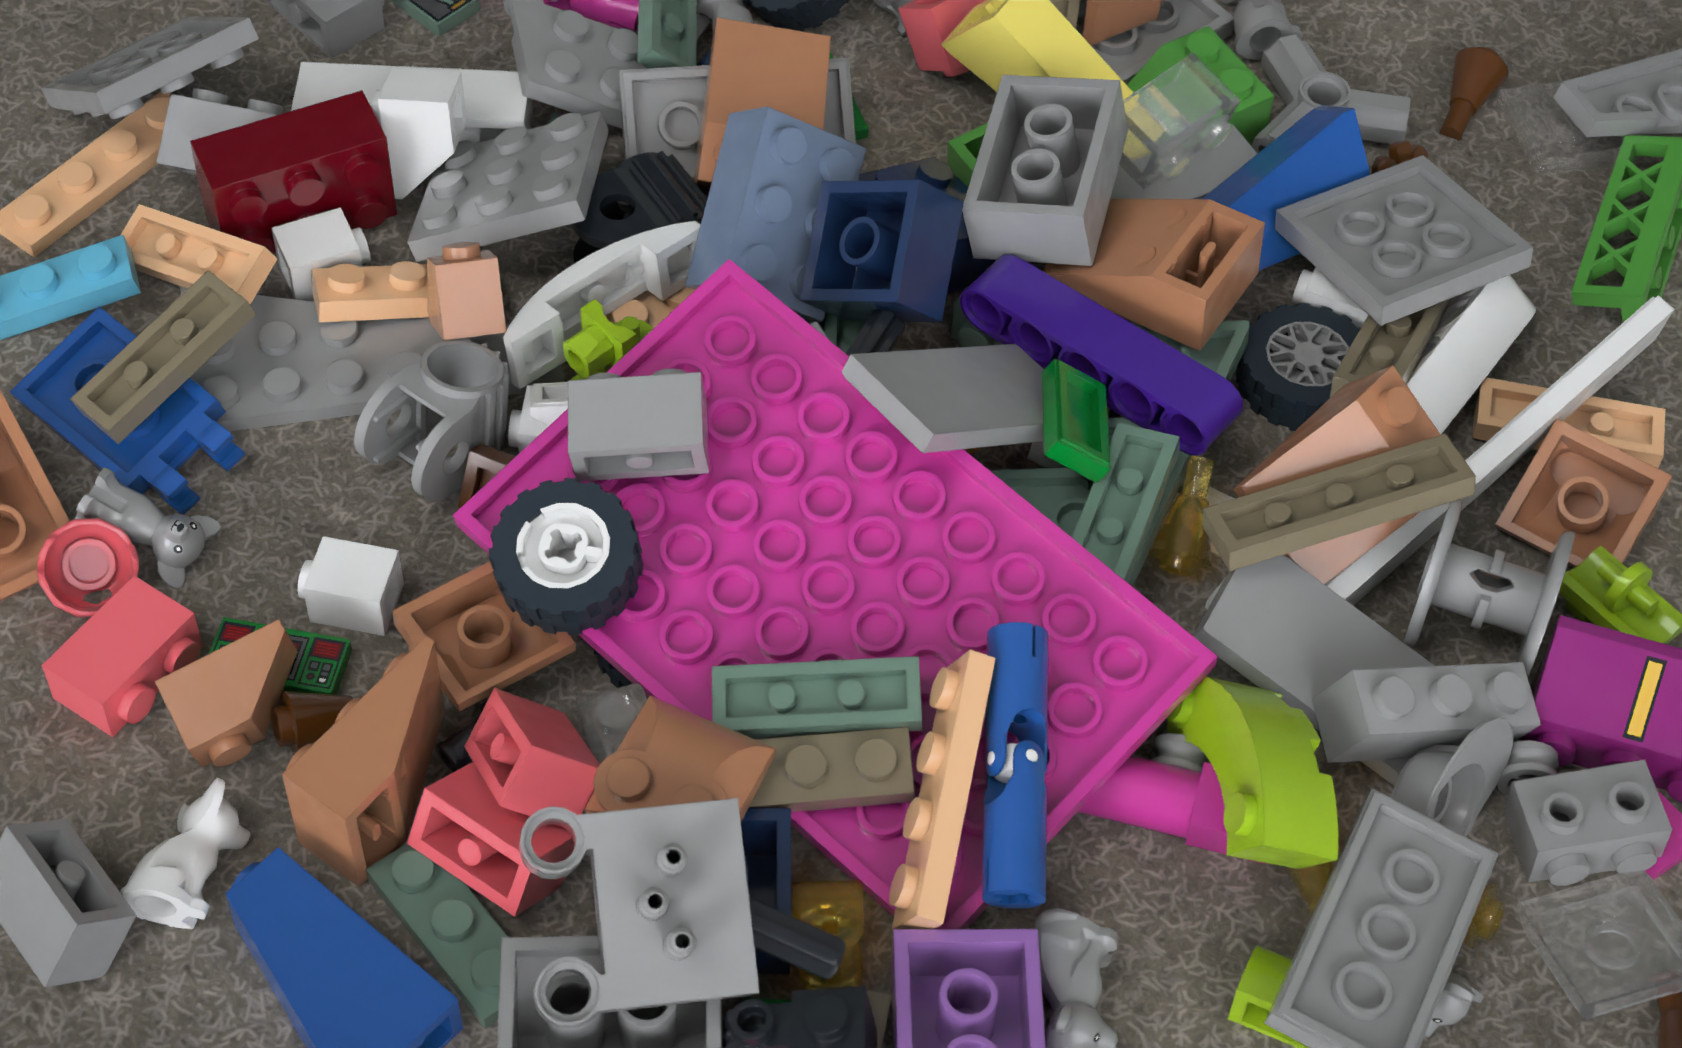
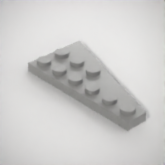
(304, 370)

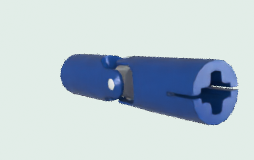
(1016, 771)

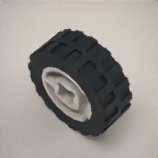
(566, 556)

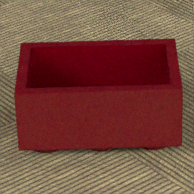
(297, 169)

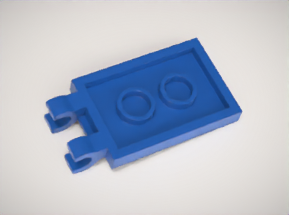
(155, 446)

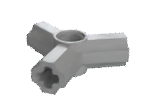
(1307, 85)

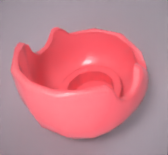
(85, 559)

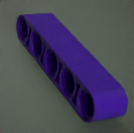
(1141, 373)

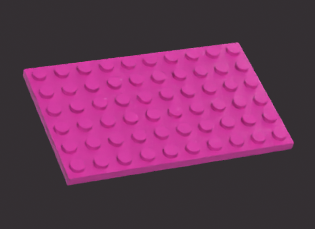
(849, 545)

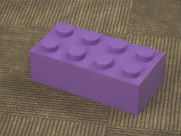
(966, 989)

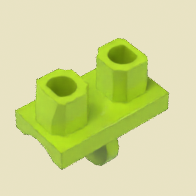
(601, 341)
(1619, 598)

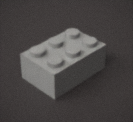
(1046, 169)

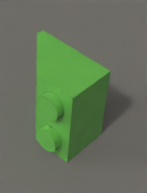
(1256, 99)

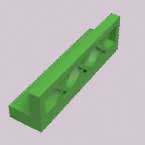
(1657, 236)

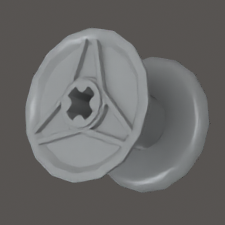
(1490, 588)

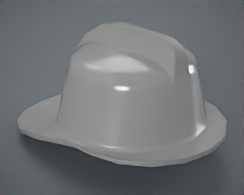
(1456, 780)

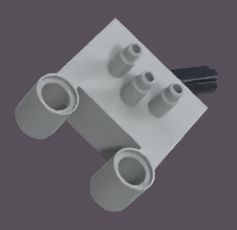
(670, 909)

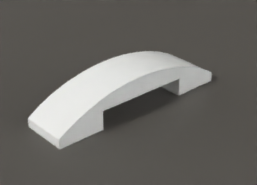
(612, 276)

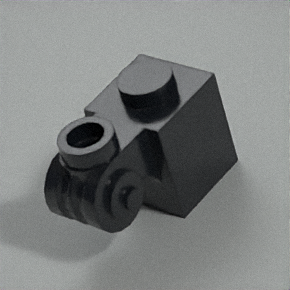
(809, 1021)

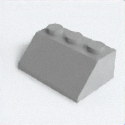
(567, 993)

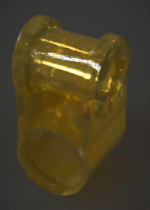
(837, 910)

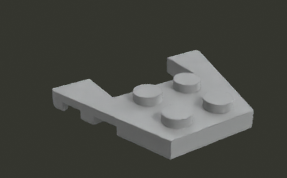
(573, 58)

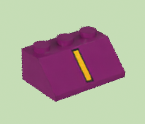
(1611, 701)

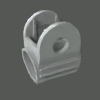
(454, 384)

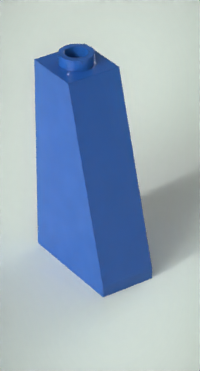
(1304, 161)
(332, 967)

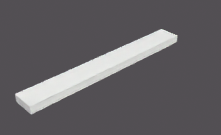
(1511, 444)

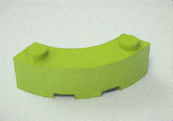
(1267, 772)

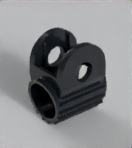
(658, 196)

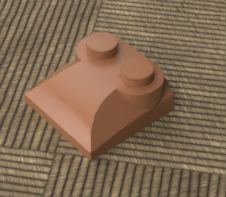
(1583, 489)
(477, 637)
(679, 760)

